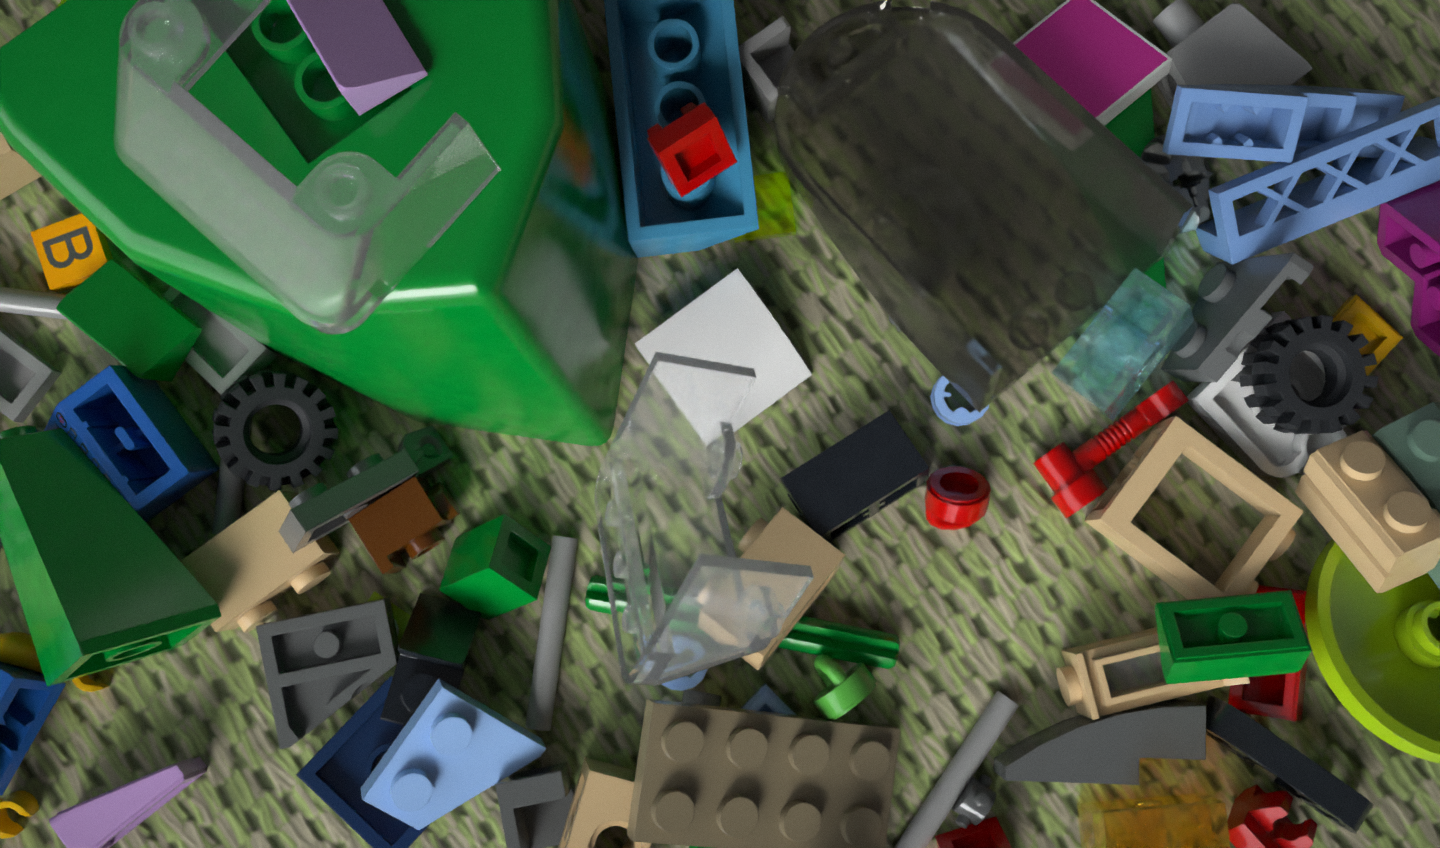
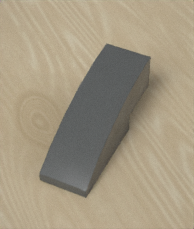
(1107, 747)

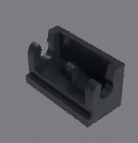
(856, 478)

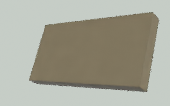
(760, 779)

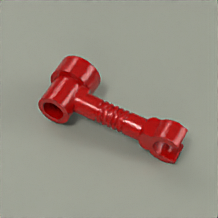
(1072, 472)

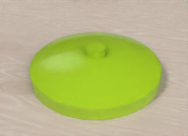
(1378, 651)

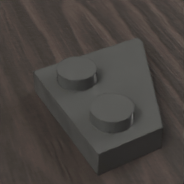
(1230, 314)
(324, 662)

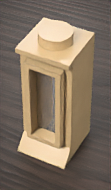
(1122, 675)

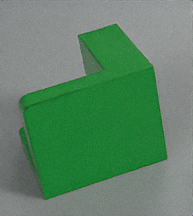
(495, 567)

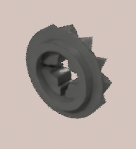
(1191, 174)

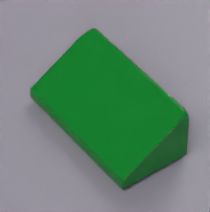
(131, 321)
(1231, 637)

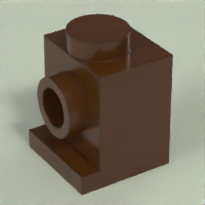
(405, 522)

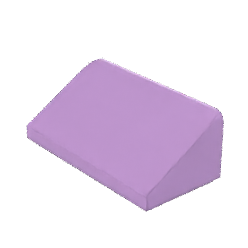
(360, 48)

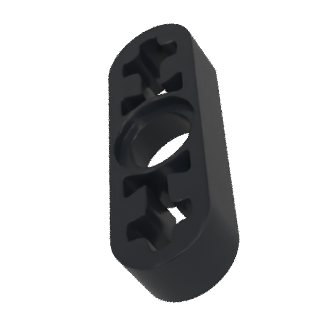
(1293, 769)

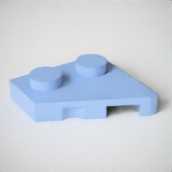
(447, 757)

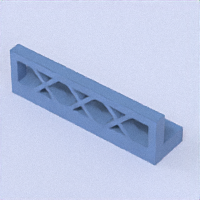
(1336, 195)

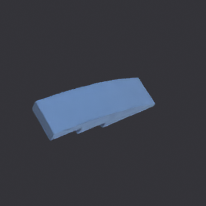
(1270, 119)

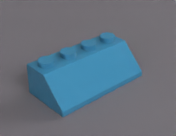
(659, 63)

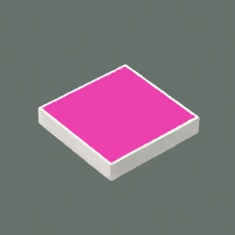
(1094, 57)

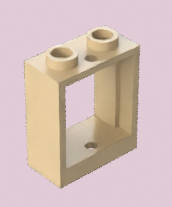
(1142, 475)

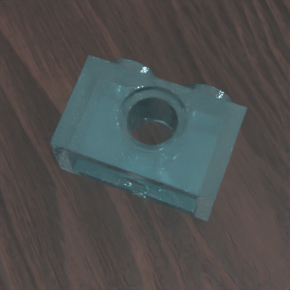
(1124, 344)

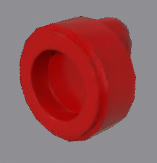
(956, 497)

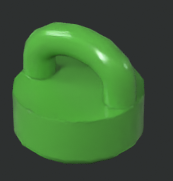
(843, 688)

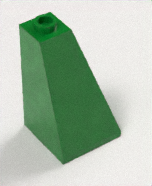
(87, 563)

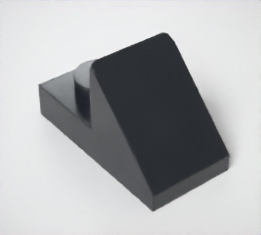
(431, 648)

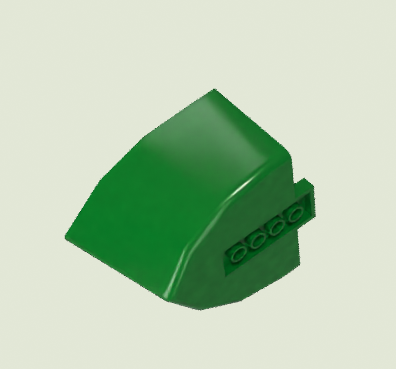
(507, 315)

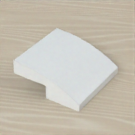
(735, 329)

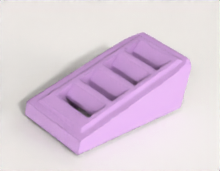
(115, 813)

